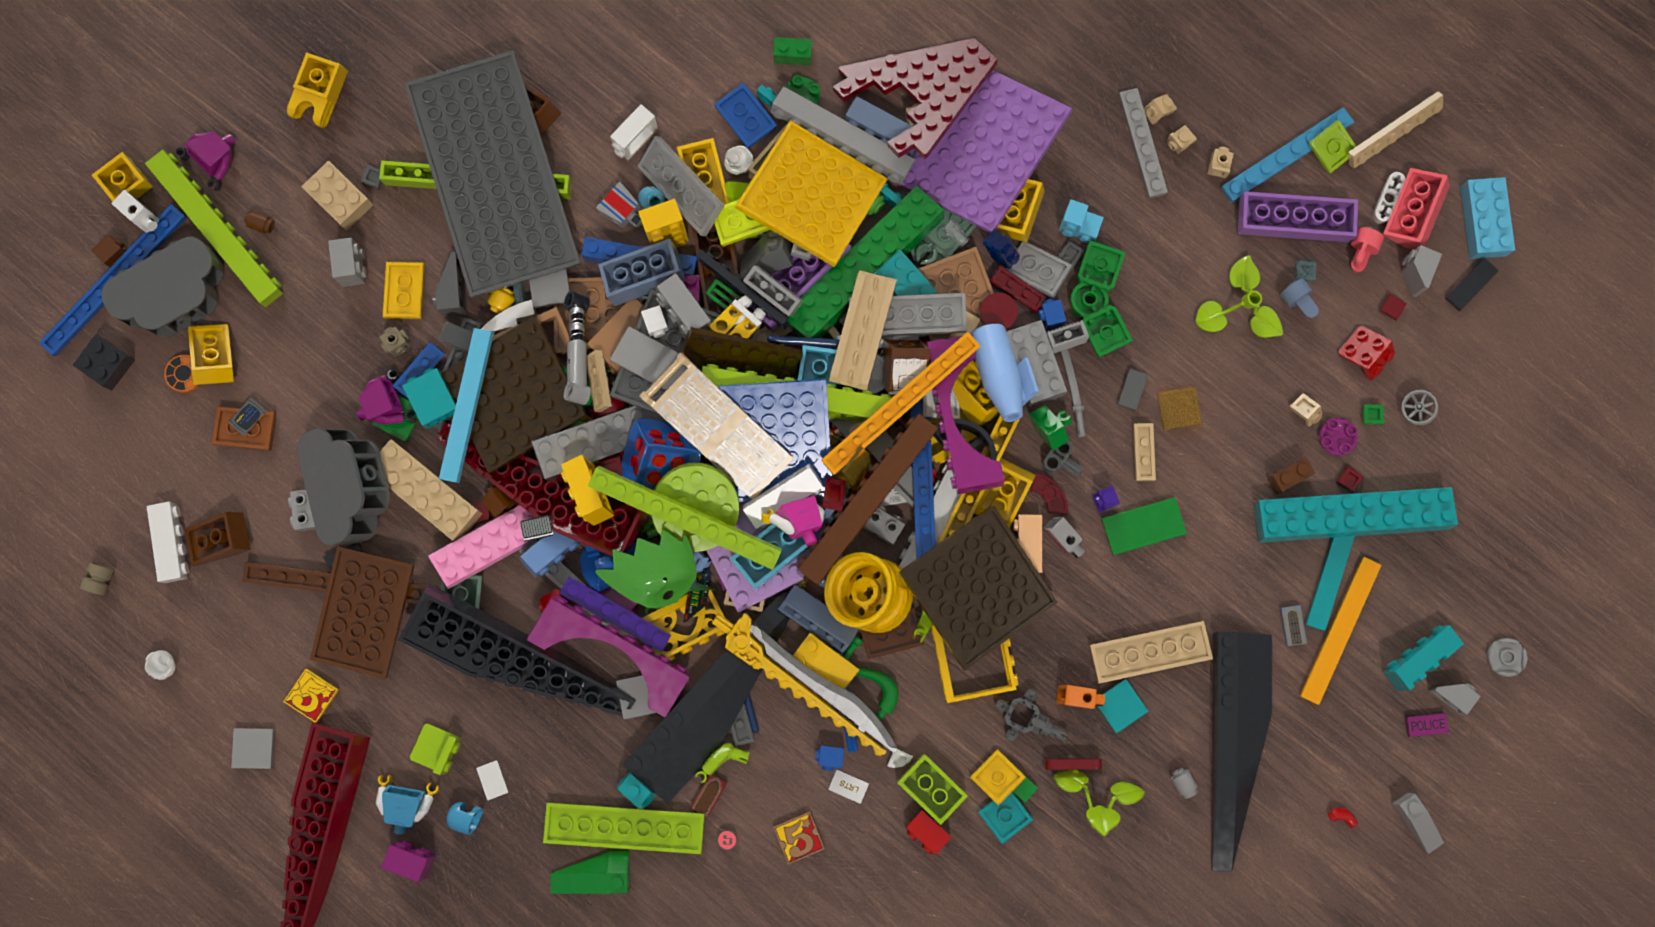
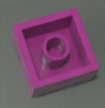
(408, 861)

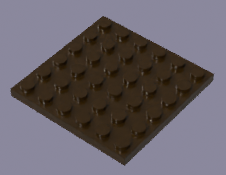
(518, 395)
(978, 587)

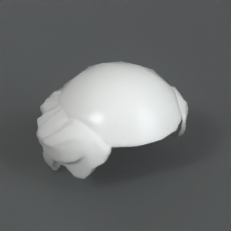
(738, 160)
(160, 664)

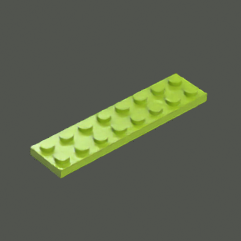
(624, 828)

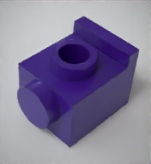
(1105, 499)

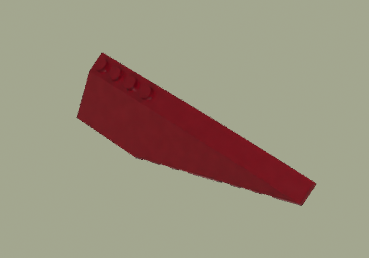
(540, 497)

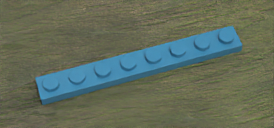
(1281, 158)

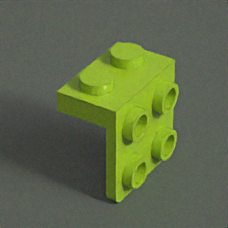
(435, 749)

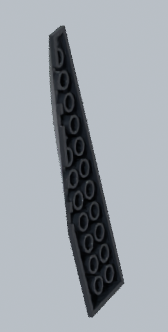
(701, 718)

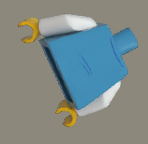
(402, 805)

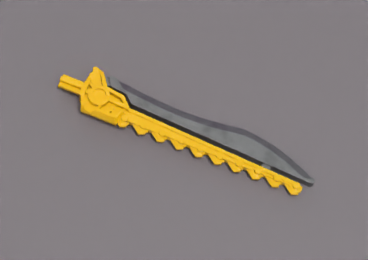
(748, 643)

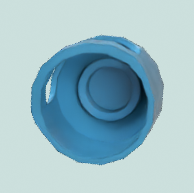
(462, 821)

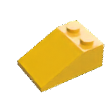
(210, 354)
(972, 397)
(1011, 495)
(826, 661)

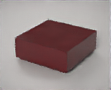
(1392, 307)
(1350, 479)

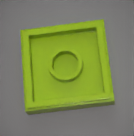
(1332, 146)

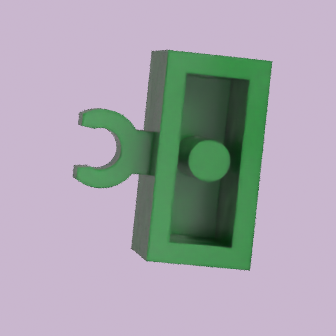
(1051, 427)

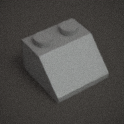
(1420, 268)

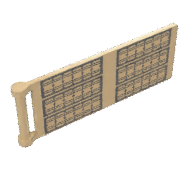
(718, 428)

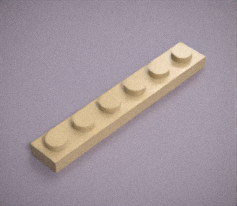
(1395, 130)

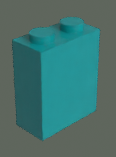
(430, 397)

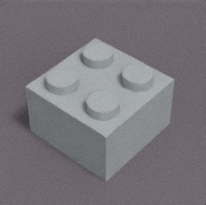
(347, 262)

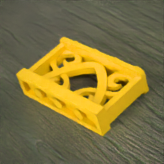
(658, 619)

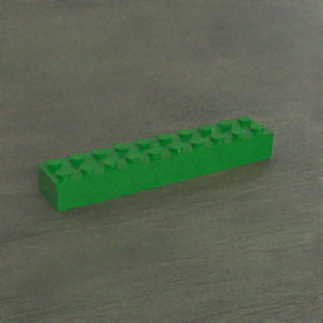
(899, 230)

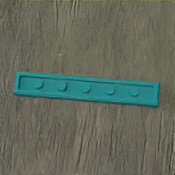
(1329, 582)

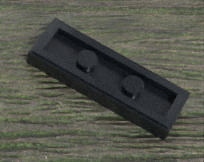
(1471, 284)

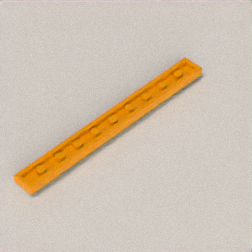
(901, 402)

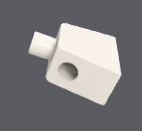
(142, 217)

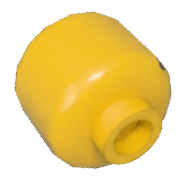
(501, 300)

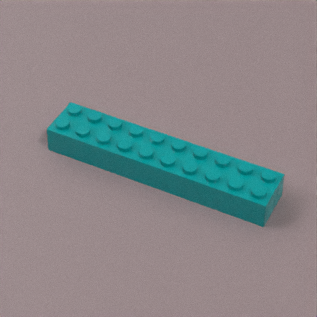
(1355, 514)

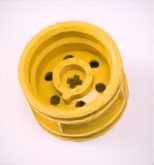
(850, 597)

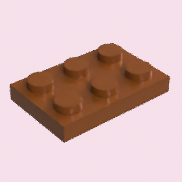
(258, 437)

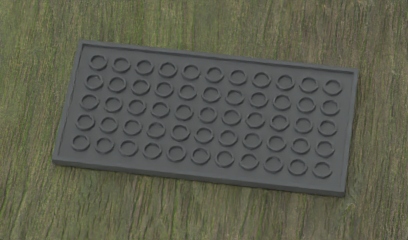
(492, 174)

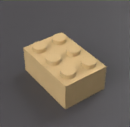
(337, 195)

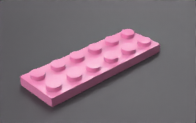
(481, 547)

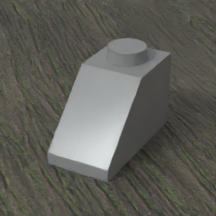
(1458, 696)

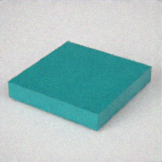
(1122, 706)
(1006, 818)

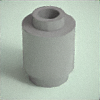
(1184, 783)

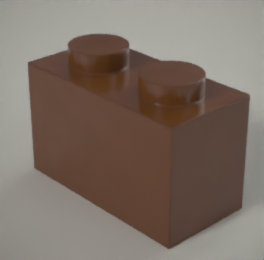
(1291, 475)

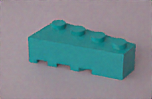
(1422, 658)

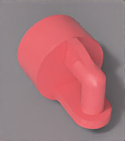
(1366, 243)

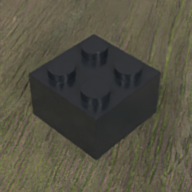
(103, 362)

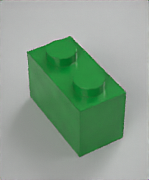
(792, 51)

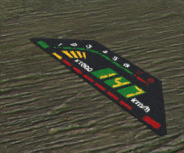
(697, 598)

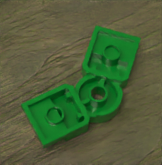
(1095, 279)

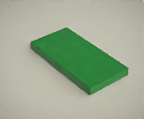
(1144, 526)

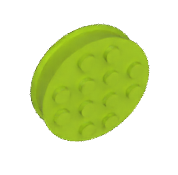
(702, 489)

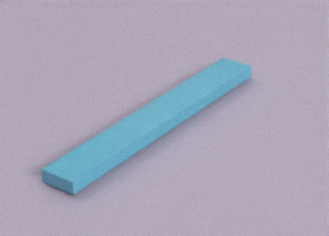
(466, 405)

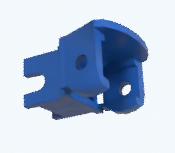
(594, 560)

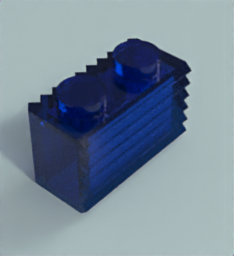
(1001, 248)

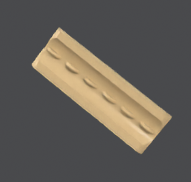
(862, 330)

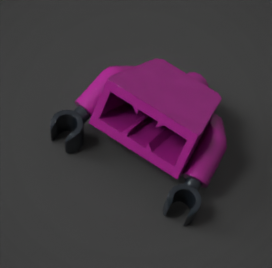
(210, 153)
(381, 402)

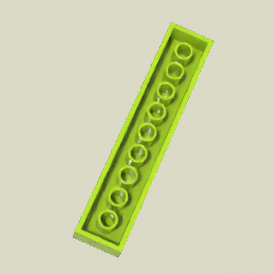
(842, 404)

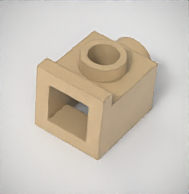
(1216, 166)

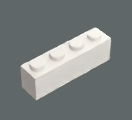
(793, 488)
(167, 542)

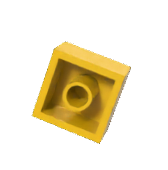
(121, 175)

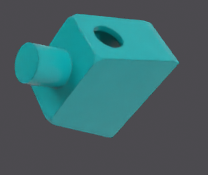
(635, 791)

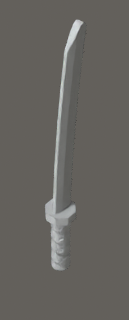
(1078, 408)

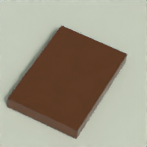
(893, 641)

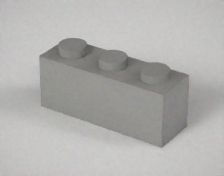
(773, 290)

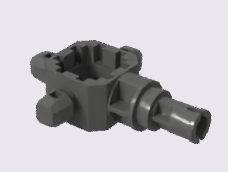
(1038, 723)

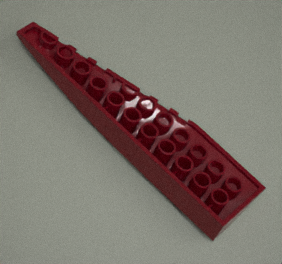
(320, 818)

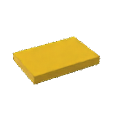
(403, 290)

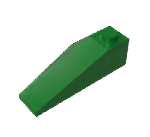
(597, 875)

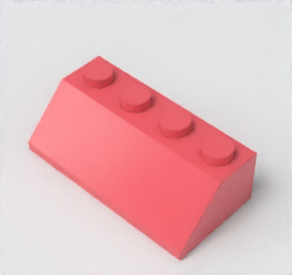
(1417, 208)

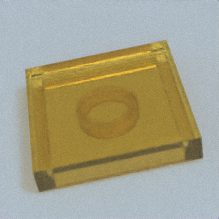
(1179, 408)

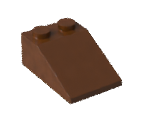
(543, 109)
(217, 538)

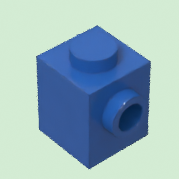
(1052, 313)
(830, 757)

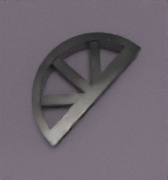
(983, 436)

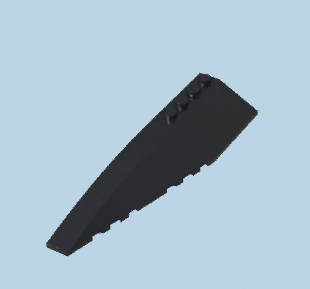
(501, 653)
(1238, 733)

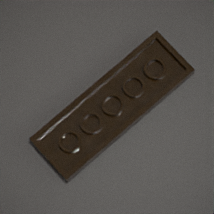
(741, 353)

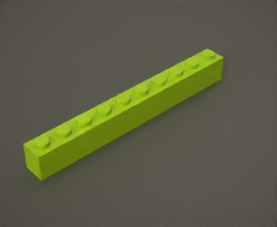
(420, 176)
(214, 228)
(685, 517)

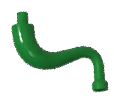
(888, 685)

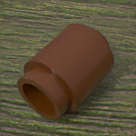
(259, 221)

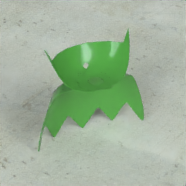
(642, 574)

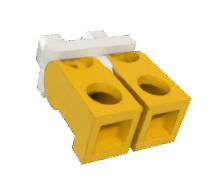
(739, 318)

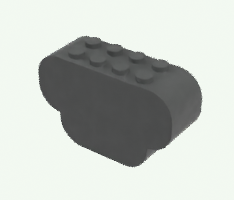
(167, 289)
(343, 484)

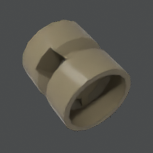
(96, 579)

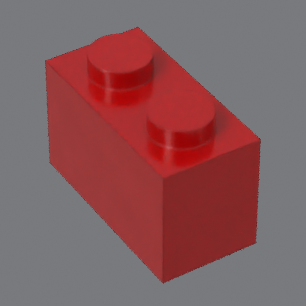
(927, 832)

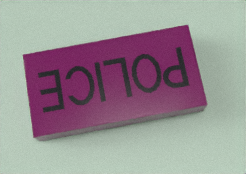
(1426, 724)

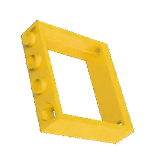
(1008, 662)

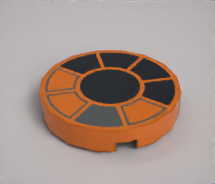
(179, 374)

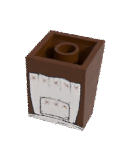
(903, 362)

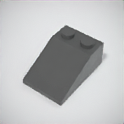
(769, 253)
(450, 291)

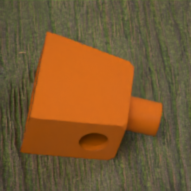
(1073, 696)

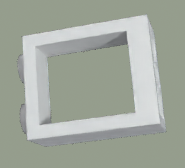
(634, 132)

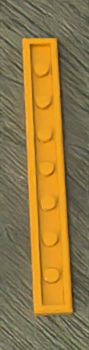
(1340, 630)

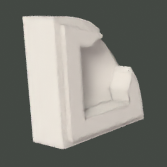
(899, 759)

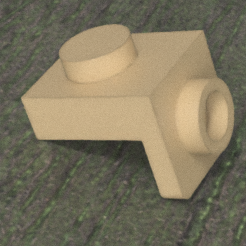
(1159, 108)

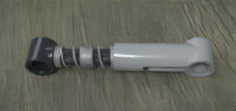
(576, 387)

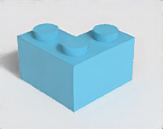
(1079, 222)

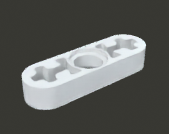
(1383, 203)

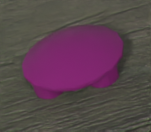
(1338, 436)

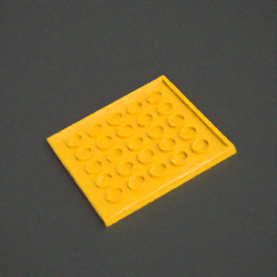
(811, 193)

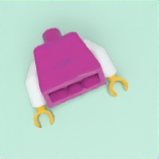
(798, 519)

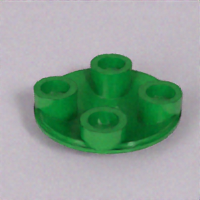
(805, 87)

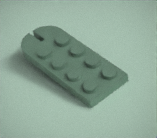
(937, 243)

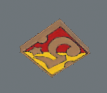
(798, 837)

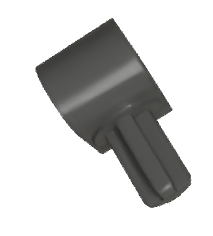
(1062, 460)

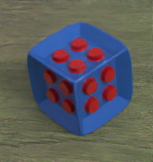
(654, 450)

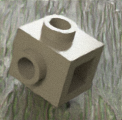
(399, 340)

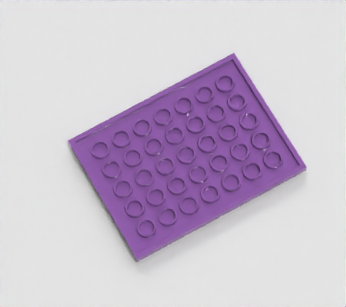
(989, 151)

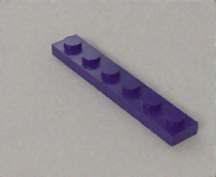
(614, 614)

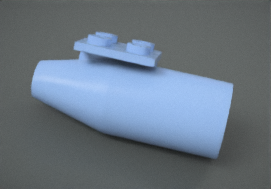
(1003, 380)

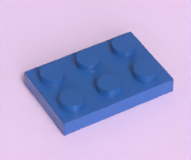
(745, 115)

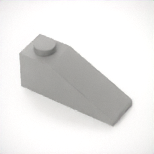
(1418, 821)

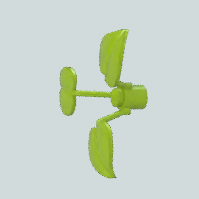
(1243, 275)
(1099, 817)

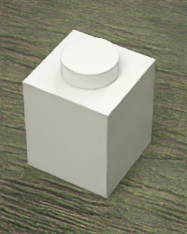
(654, 321)

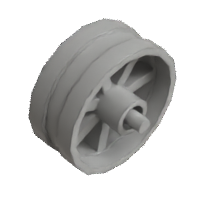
(1420, 407)

